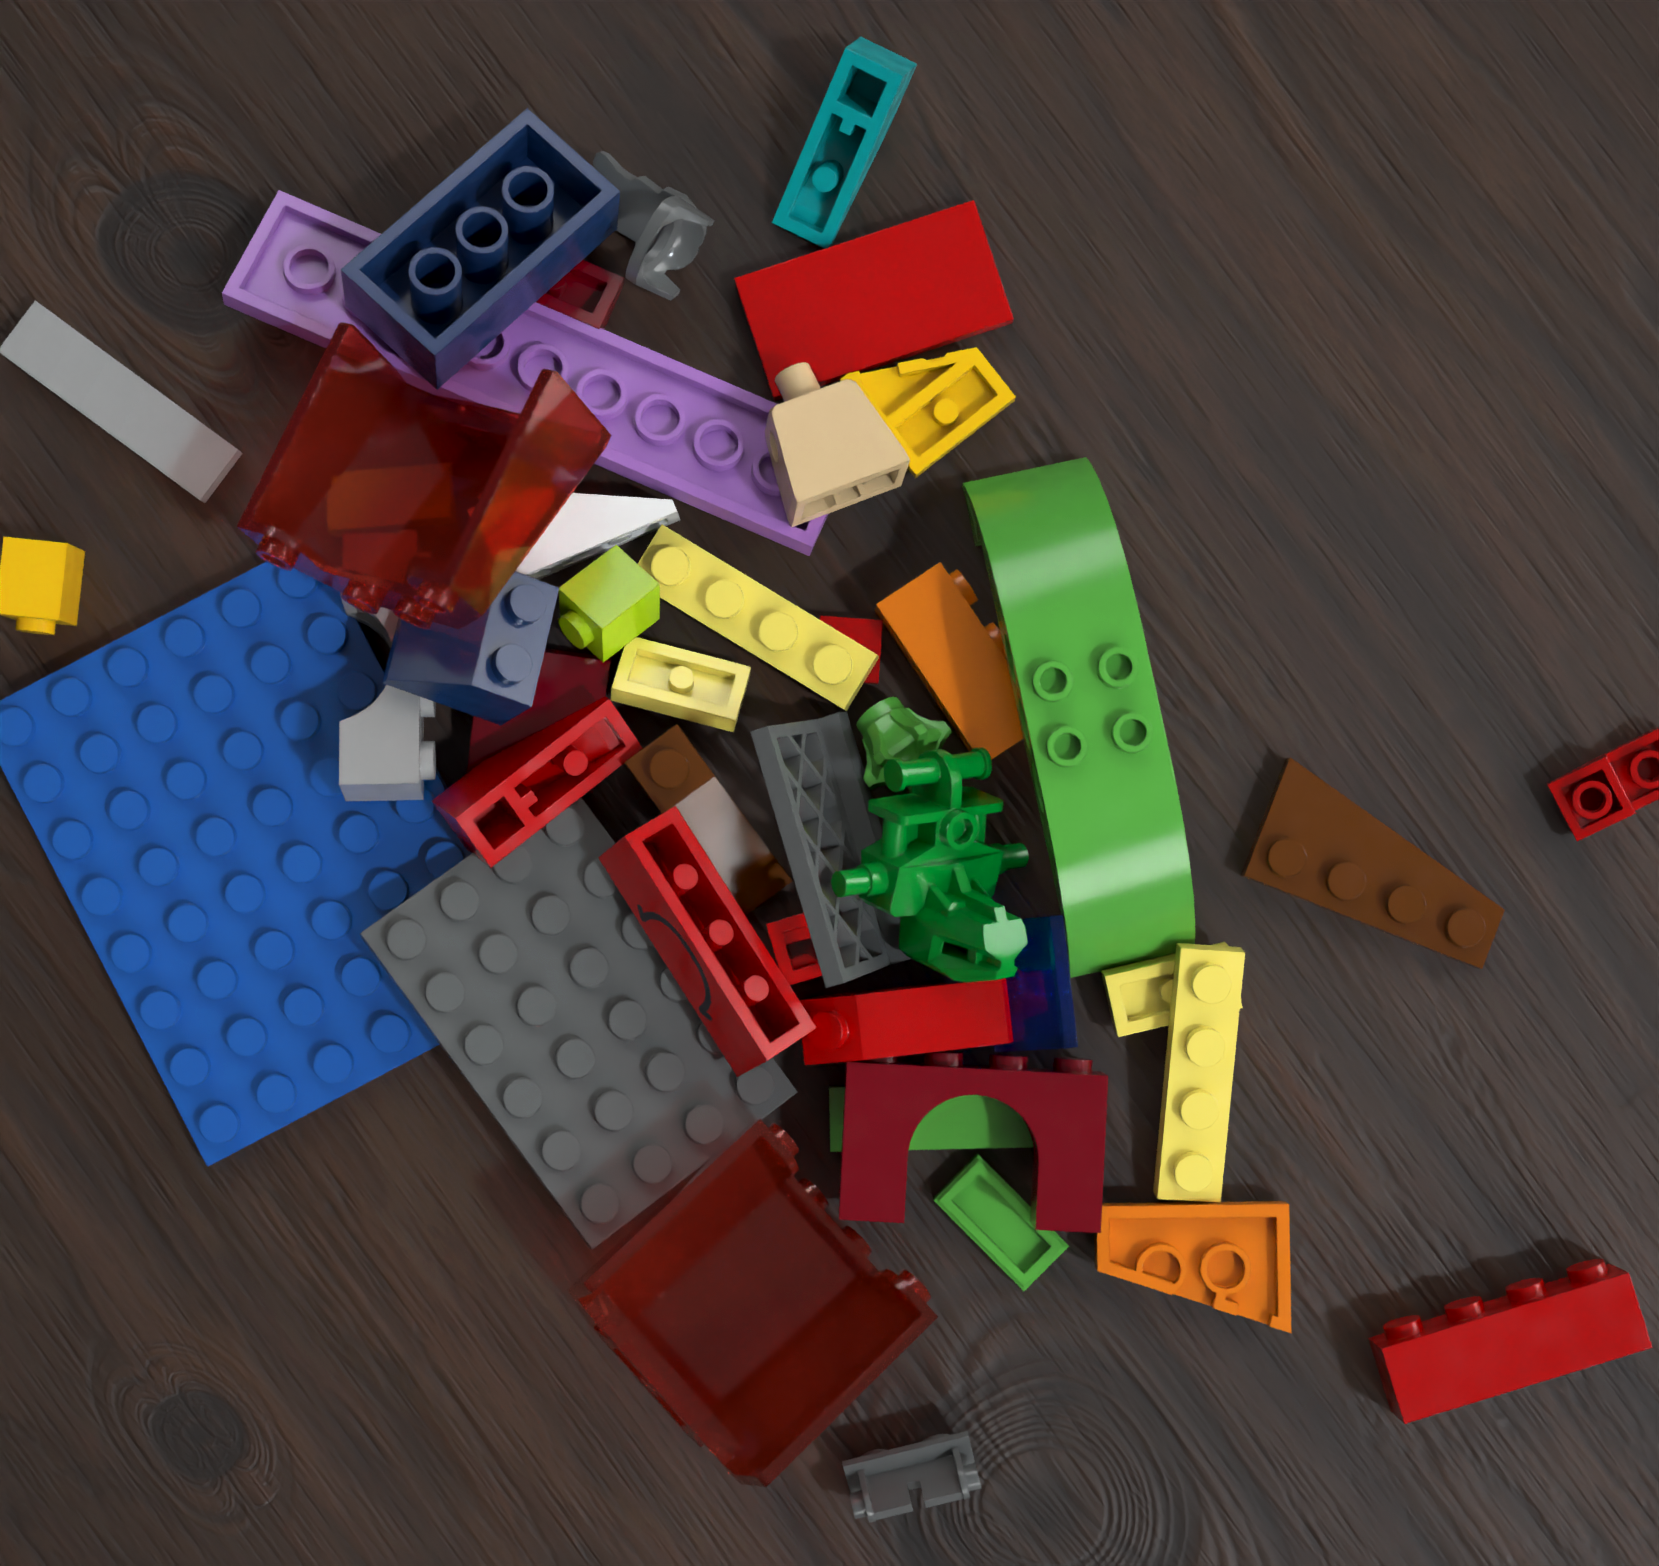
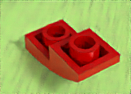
(1609, 786)

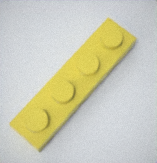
(757, 618)
(1198, 1072)

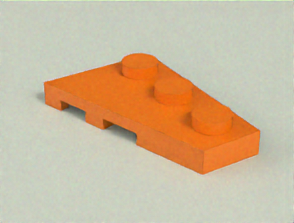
(1204, 1251)

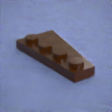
(1356, 866)

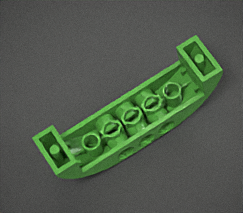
(1087, 713)

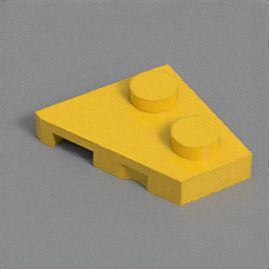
(935, 402)

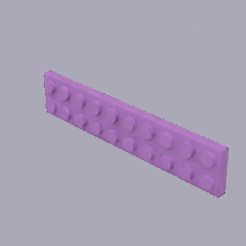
(665, 418)

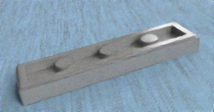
(120, 402)

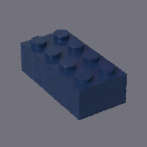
(481, 248)

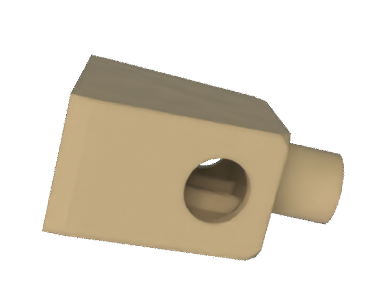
(829, 446)

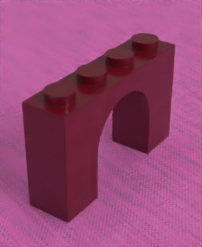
(1059, 1106)

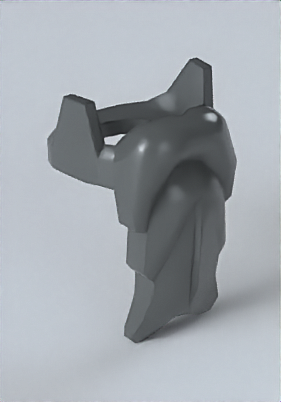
(661, 224)

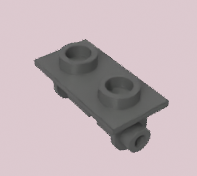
(938, 1465)

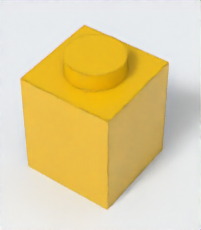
(40, 584)

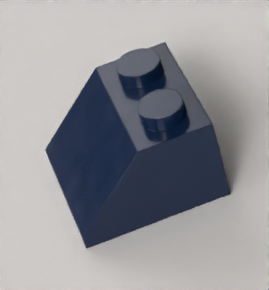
(485, 666)

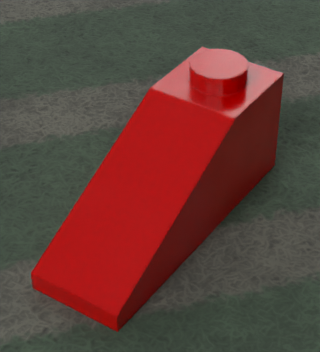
(535, 780)
(907, 1021)

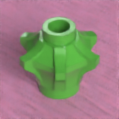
(896, 733)

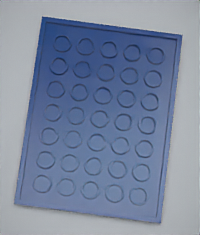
(215, 854)

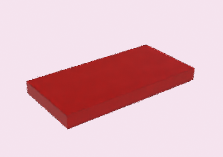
(876, 297)

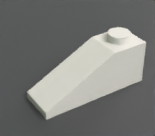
(594, 525)

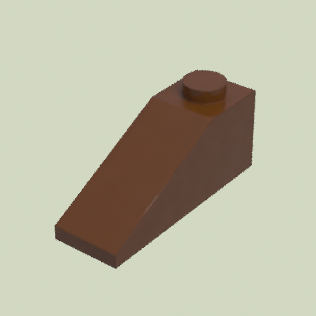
(679, 777)

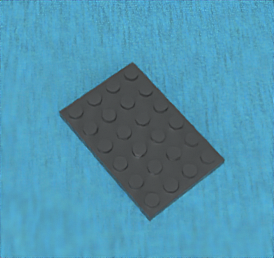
(570, 1024)

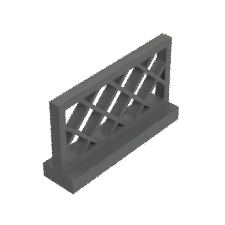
(824, 825)

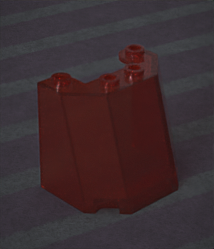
(415, 491)
(751, 1307)

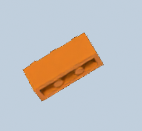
(955, 657)

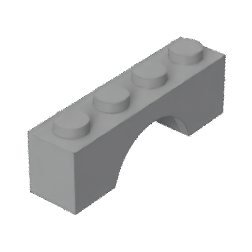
(385, 744)

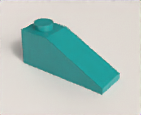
(843, 140)

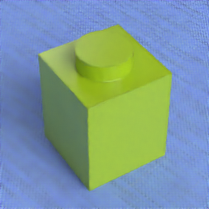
(608, 604)

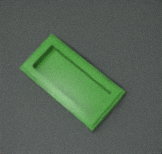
(999, 1222)

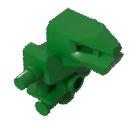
(939, 869)

